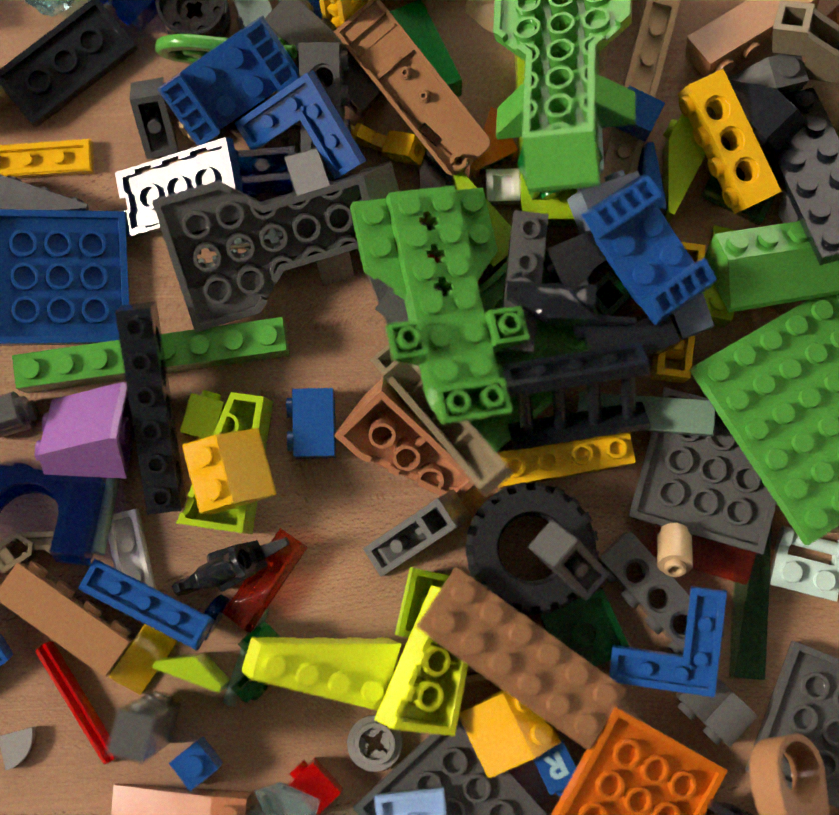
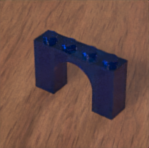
(77, 502)

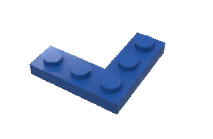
(309, 103)
(687, 673)

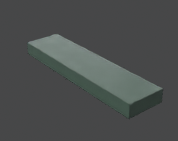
(667, 414)

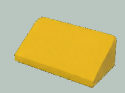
(136, 664)

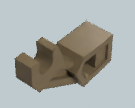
(34, 540)

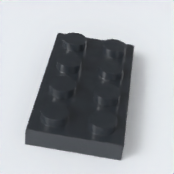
(65, 62)

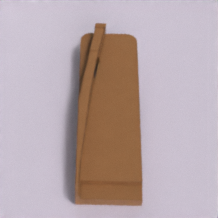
(413, 87)

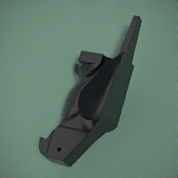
(559, 303)
(229, 566)

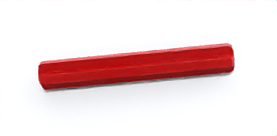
(76, 700)

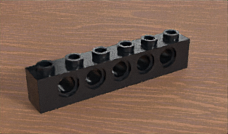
(151, 407)

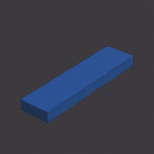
(146, 604)

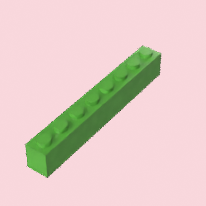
(182, 351)

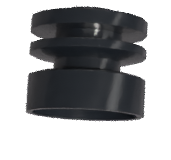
(177, 17)

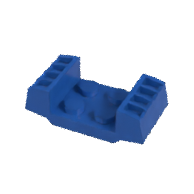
(229, 80)
(647, 250)

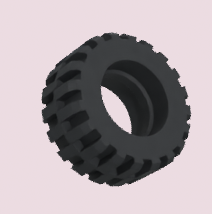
(485, 534)

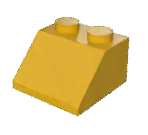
(229, 470)
(506, 732)

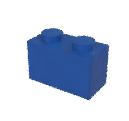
(312, 423)

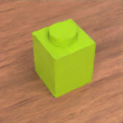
(202, 414)

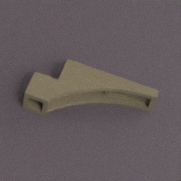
(807, 32)
(458, 438)

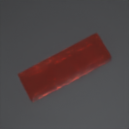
(716, 558)
(261, 588)

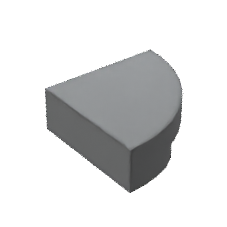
(16, 746)

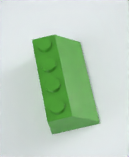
(768, 267)

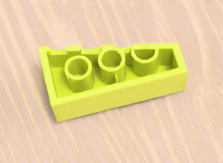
(334, 668)
(425, 685)

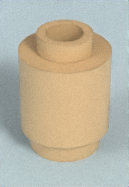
(674, 550)

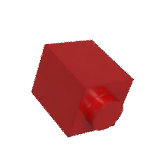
(315, 781)

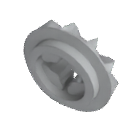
(378, 759)

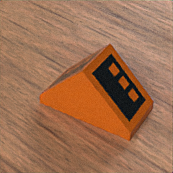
(499, 153)

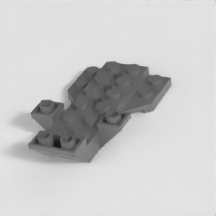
(313, 226)

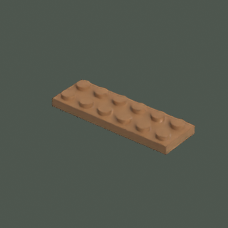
(521, 658)

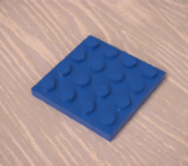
(61, 276)

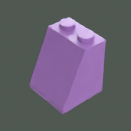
(88, 434)

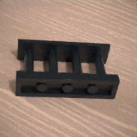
(574, 370)

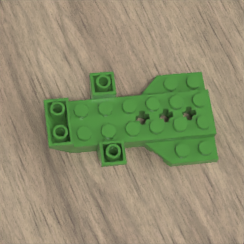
(562, 88)
(449, 332)

